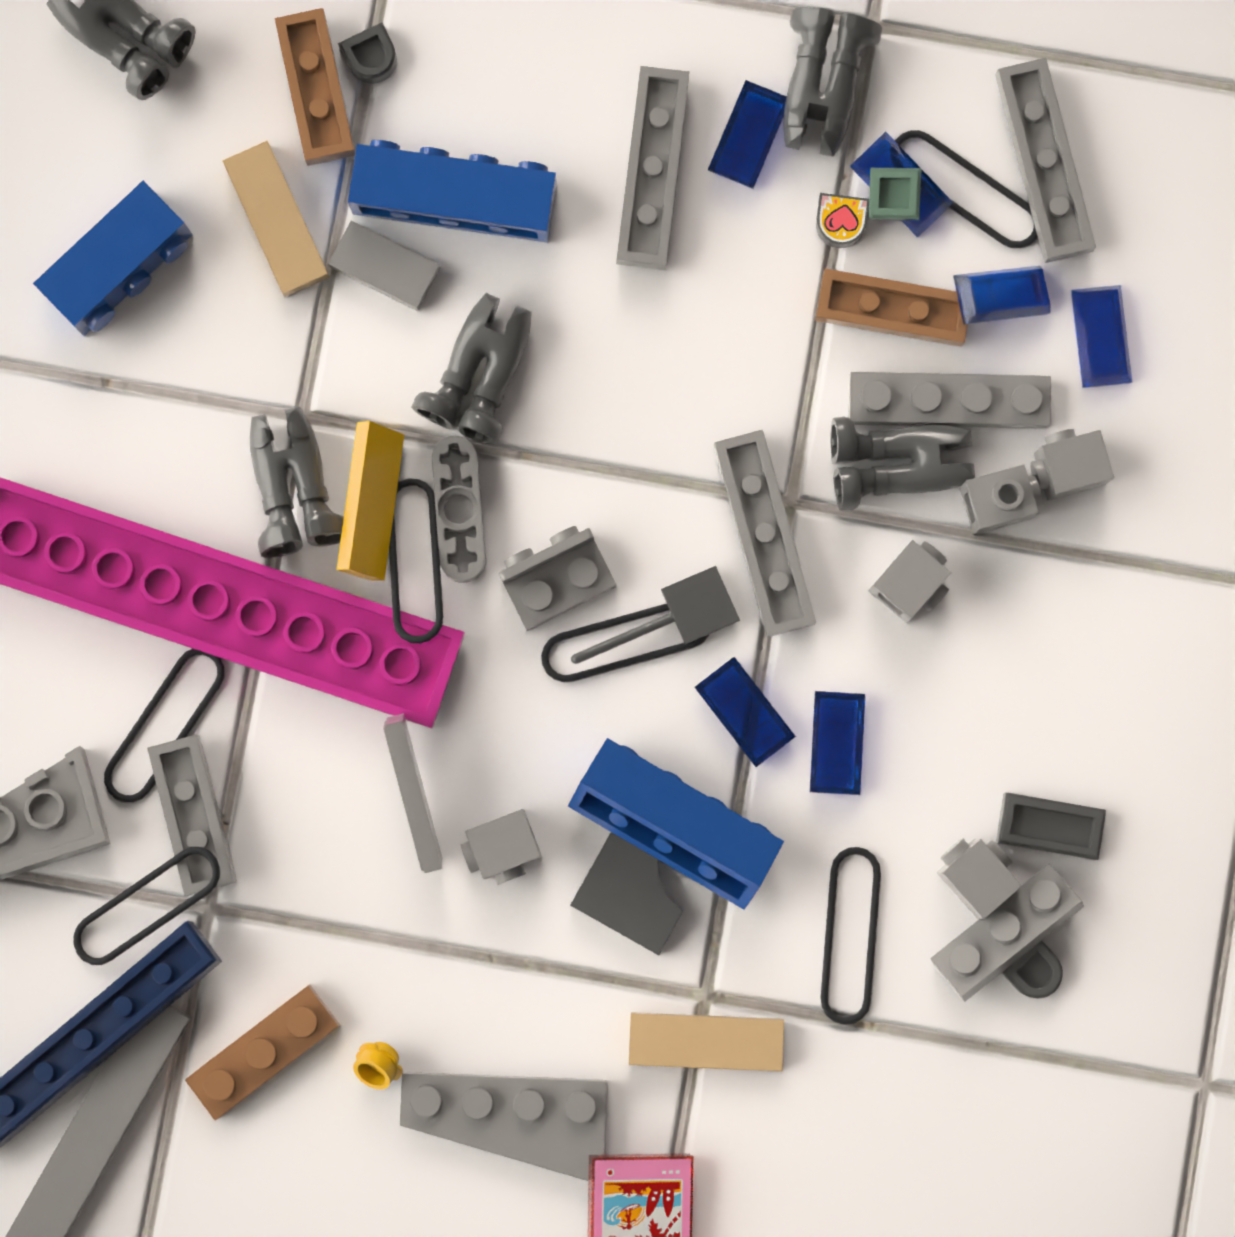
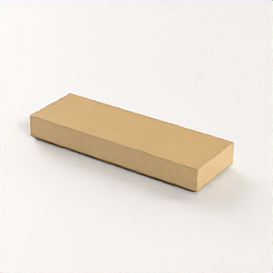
(275, 219)
(706, 1041)

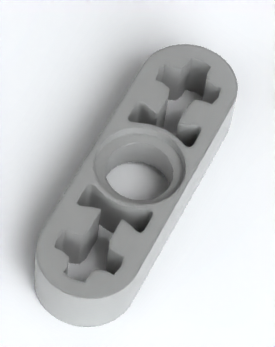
(443, 473)

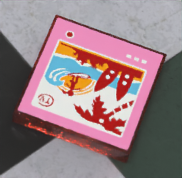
(640, 1195)

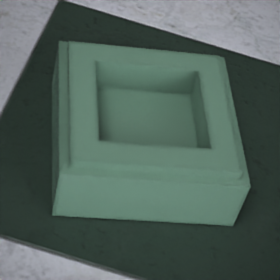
(895, 194)

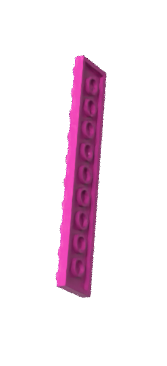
(222, 604)

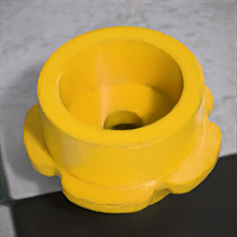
(377, 1065)

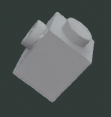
(1071, 463)
(1000, 499)
(913, 581)
(501, 847)
(979, 875)

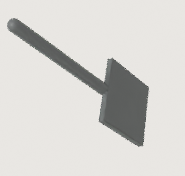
(696, 606)

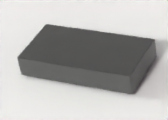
(1051, 826)

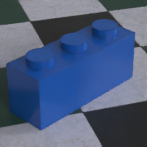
(114, 259)

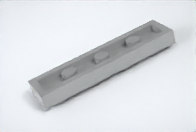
(1045, 160)
(652, 167)
(950, 400)
(764, 533)

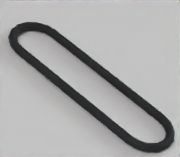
(986, 178)
(436, 569)
(615, 665)
(146, 713)
(157, 924)
(871, 938)

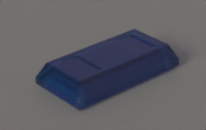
(748, 134)
(888, 154)
(1002, 294)
(1101, 336)
(745, 712)
(837, 743)

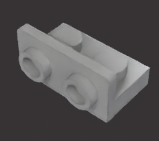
(556, 577)

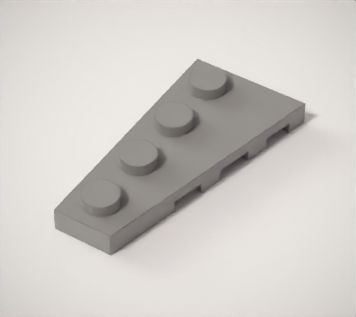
(51, 817)
(518, 1117)

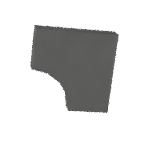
(628, 895)

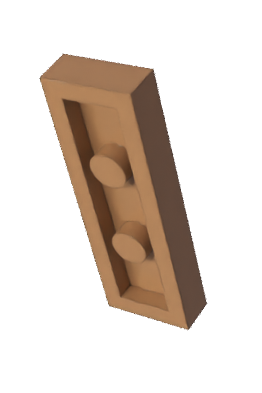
(315, 86)
(890, 307)
(262, 1052)

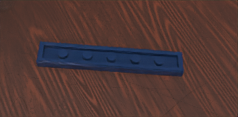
(103, 1027)

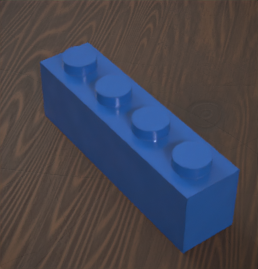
(452, 191)
(676, 823)

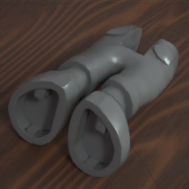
(92, 28)
(837, 101)
(471, 346)
(914, 442)
(270, 467)

